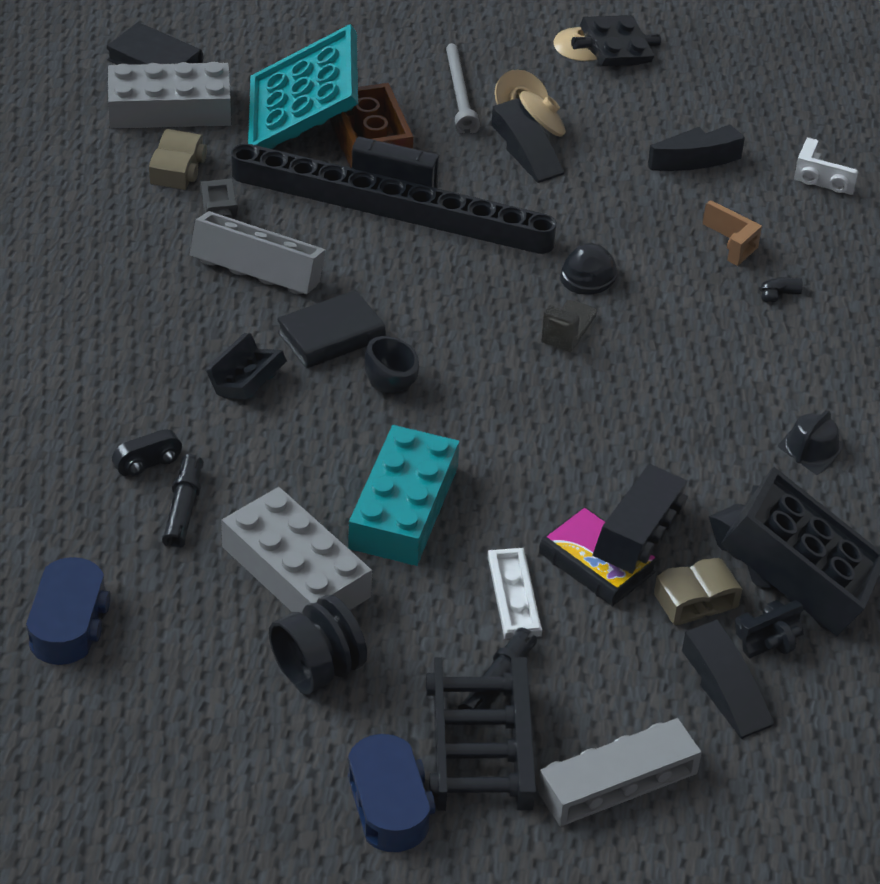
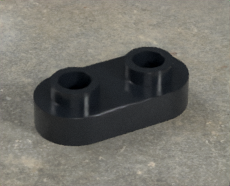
(146, 451)

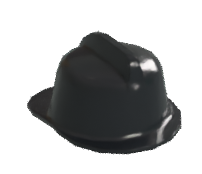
(813, 441)

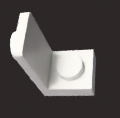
(822, 173)

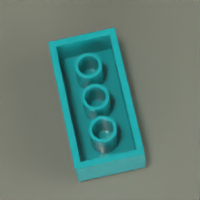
(403, 495)

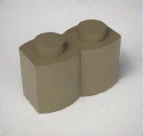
(177, 159)
(697, 590)

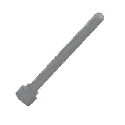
(466, 117)

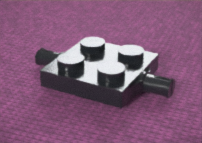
(616, 40)

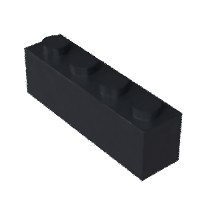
(641, 519)

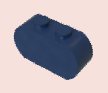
(67, 611)
(390, 792)

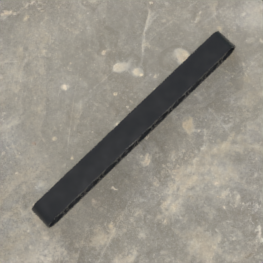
(394, 198)

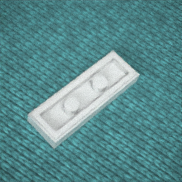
(514, 591)

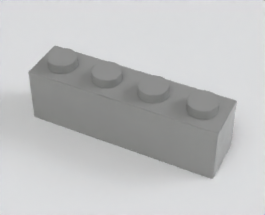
(257, 253)
(618, 771)

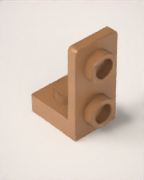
(742, 232)

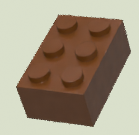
(375, 118)

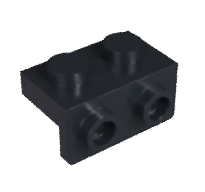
(244, 368)

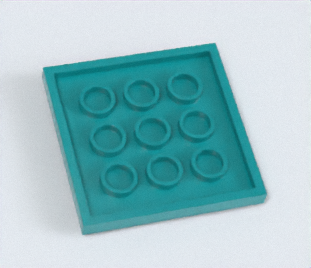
(304, 89)

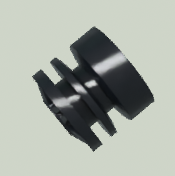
(318, 644)

